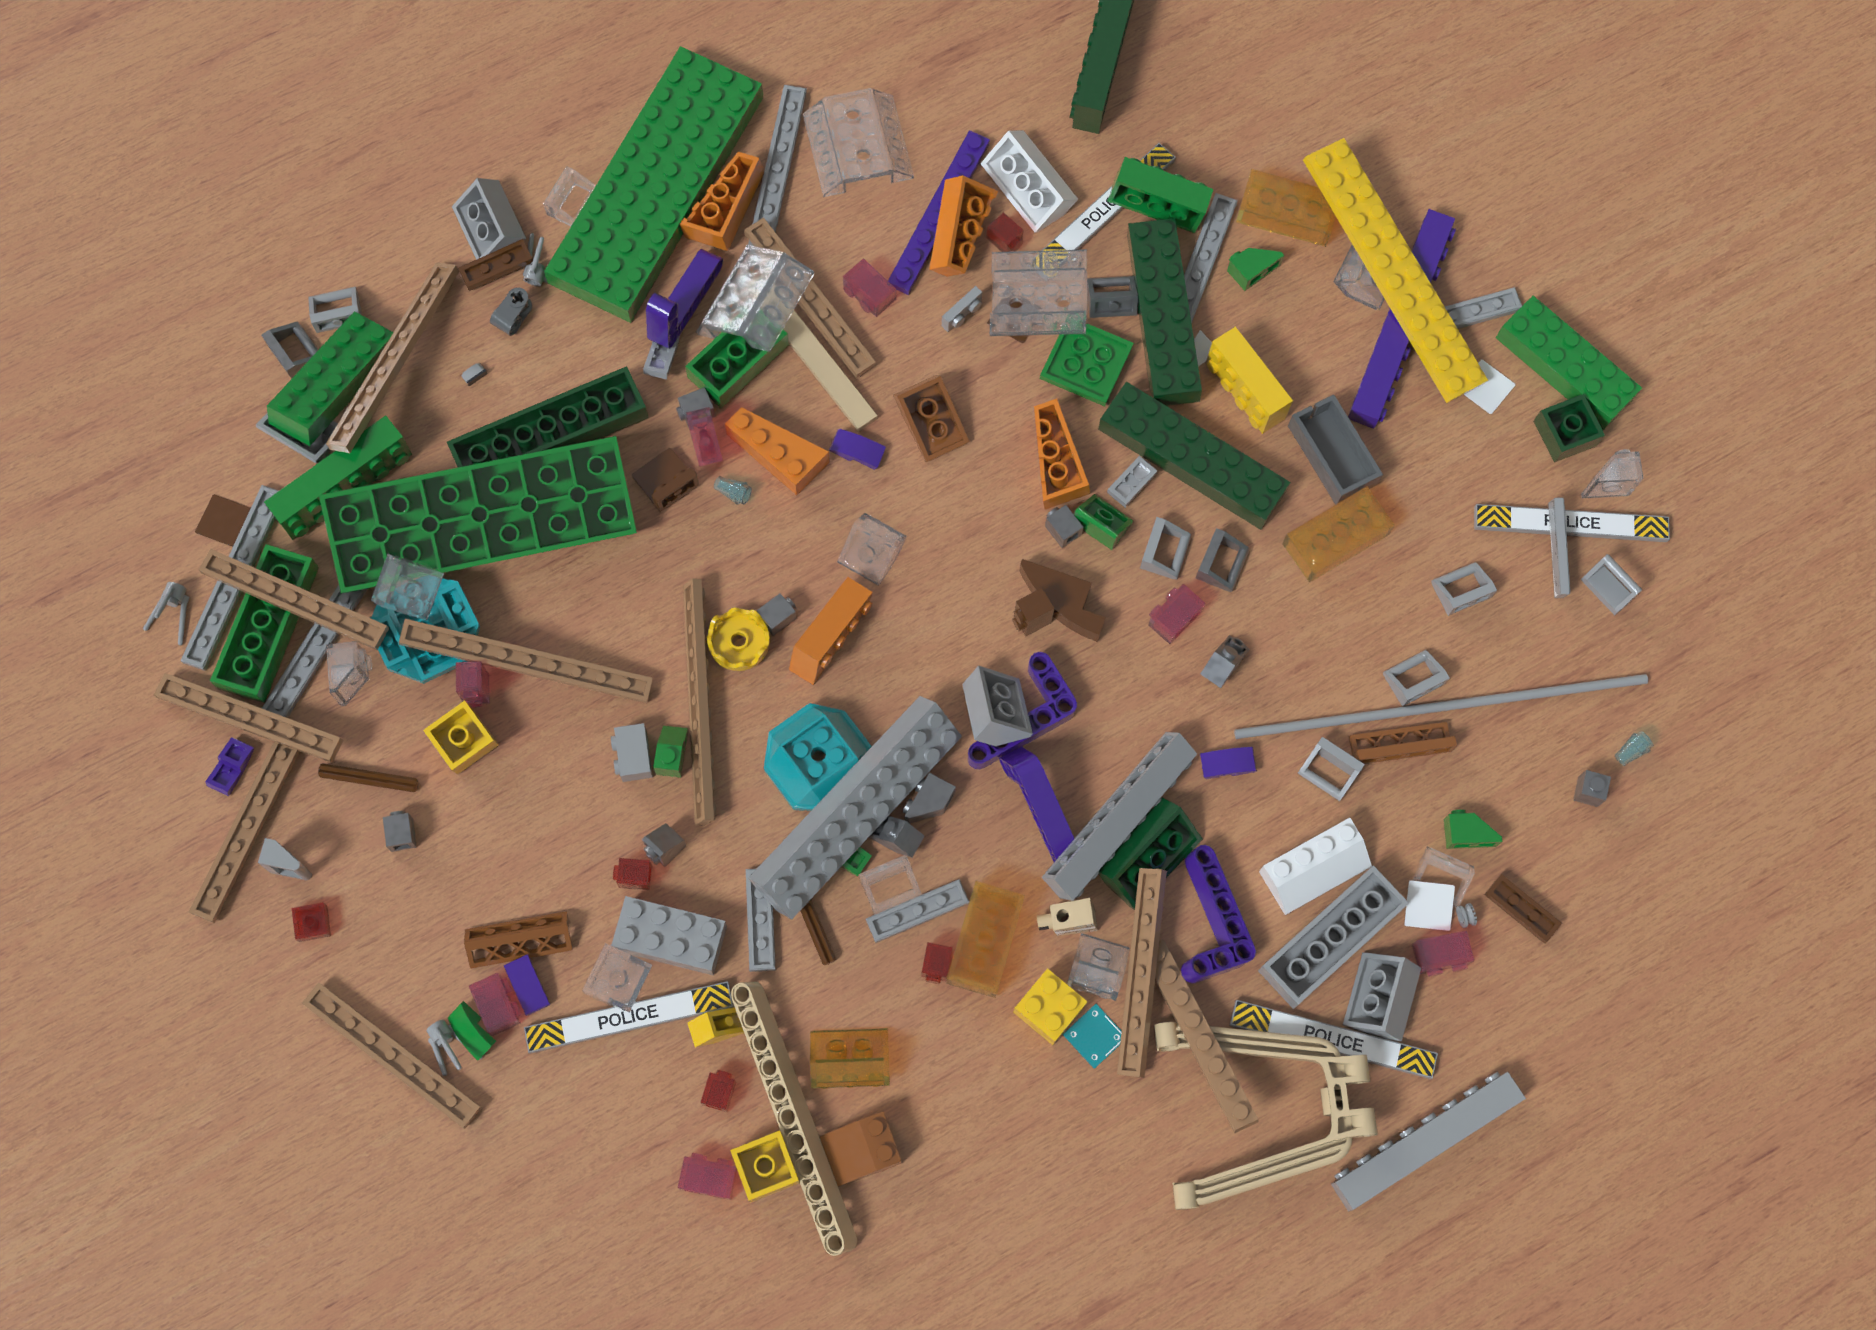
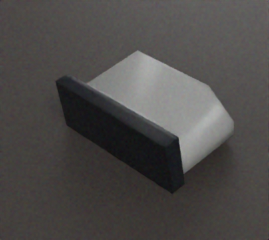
(474, 373)

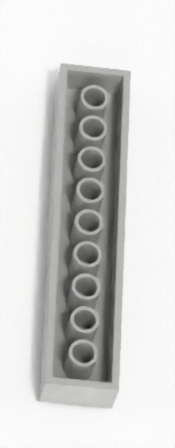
(855, 807)

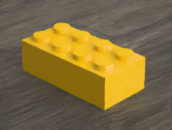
(1248, 380)

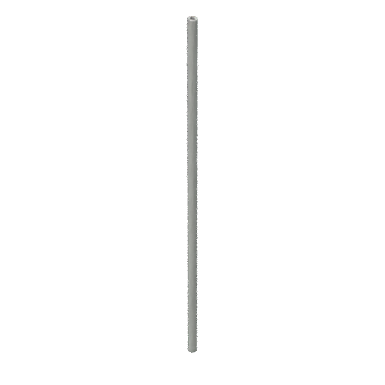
(1440, 706)

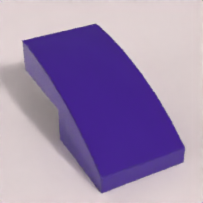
(856, 447)
(1228, 762)
(230, 767)
(527, 985)

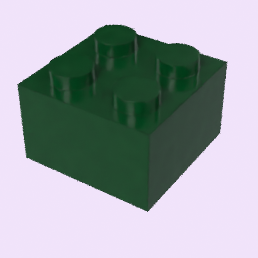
(1569, 428)

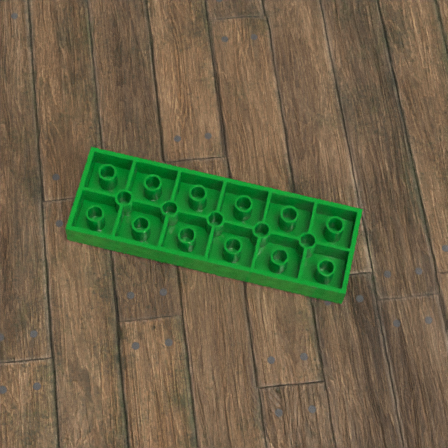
(654, 183)
(480, 512)

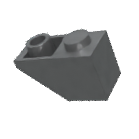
(1225, 661)
(930, 800)
(898, 836)
(663, 845)

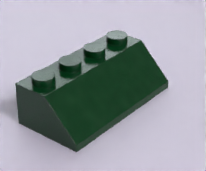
(1156, 843)

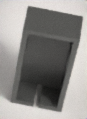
(1334, 449)

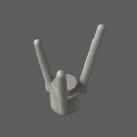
(534, 272)
(171, 596)
(440, 1036)

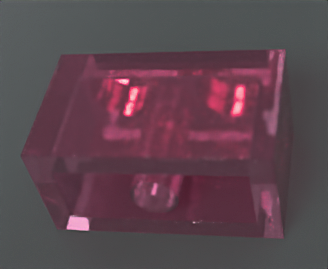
(869, 288)
(704, 436)
(1176, 613)
(472, 683)
(1443, 953)
(495, 1004)
(707, 1176)

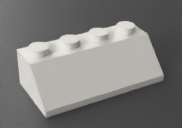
(1028, 180)
(1316, 866)

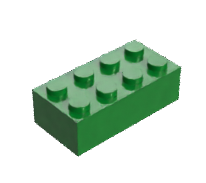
(1160, 194)
(730, 365)

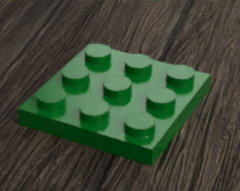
(1087, 363)

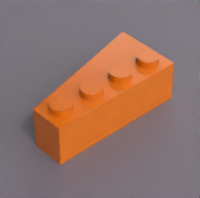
(725, 204)
(959, 224)
(779, 451)
(1059, 463)
(830, 630)

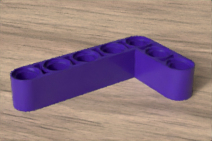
(669, 316)
(1050, 709)
(1028, 772)
(1218, 919)

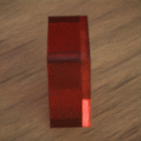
(311, 922)

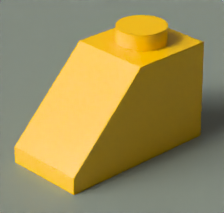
(715, 1027)

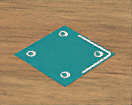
(1094, 1036)

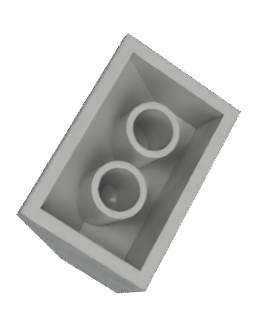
(487, 217)
(315, 452)
(996, 707)
(1382, 996)

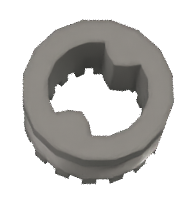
(1466, 915)

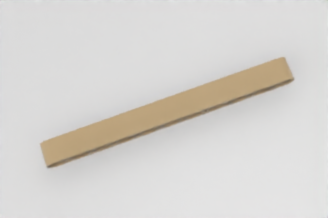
(803, 1124)

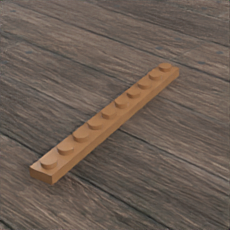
(392, 358)
(525, 661)
(698, 702)

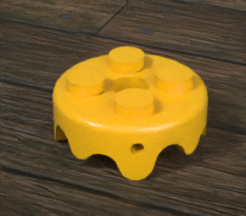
(733, 623)

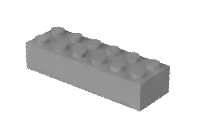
(1333, 937)

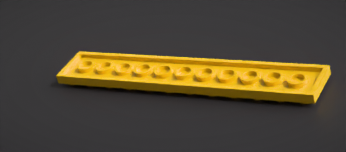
(1395, 270)

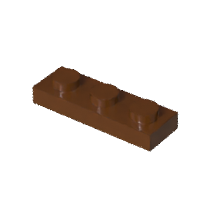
(495, 264)
(1523, 908)

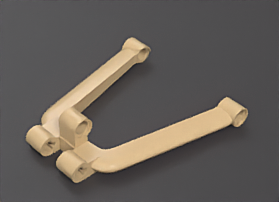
(1344, 1122)

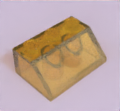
(849, 1058)

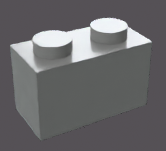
(632, 752)

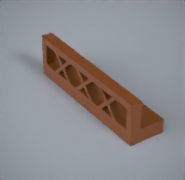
(1402, 749)
(514, 932)

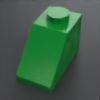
(1253, 265)
(670, 751)
(1468, 831)

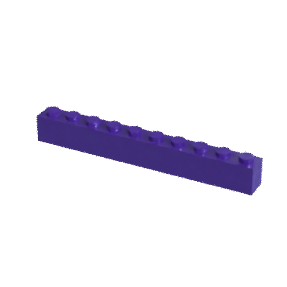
(1392, 340)

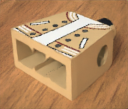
(1080, 919)

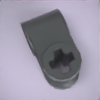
(511, 311)

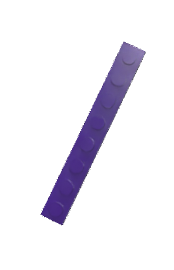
(923, 238)

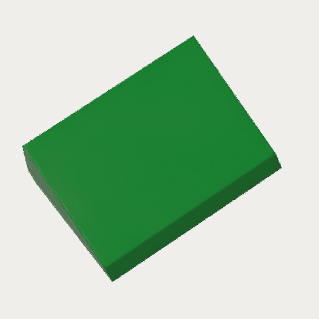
(1102, 521)

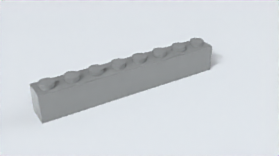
(1119, 816)
(1427, 1141)

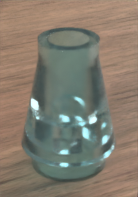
(735, 490)
(1635, 747)

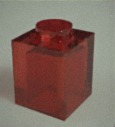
(1005, 234)
(633, 874)
(936, 963)
(718, 1091)

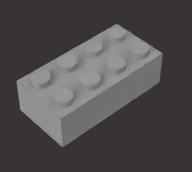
(669, 935)

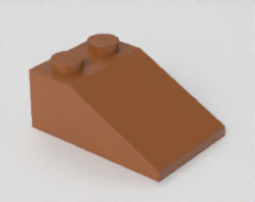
(931, 417)
(860, 1149)

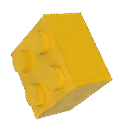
(460, 737)
(1050, 1006)
(764, 1166)

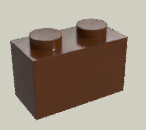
(1033, 612)

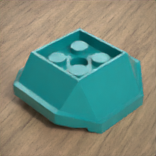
(448, 611)
(794, 742)

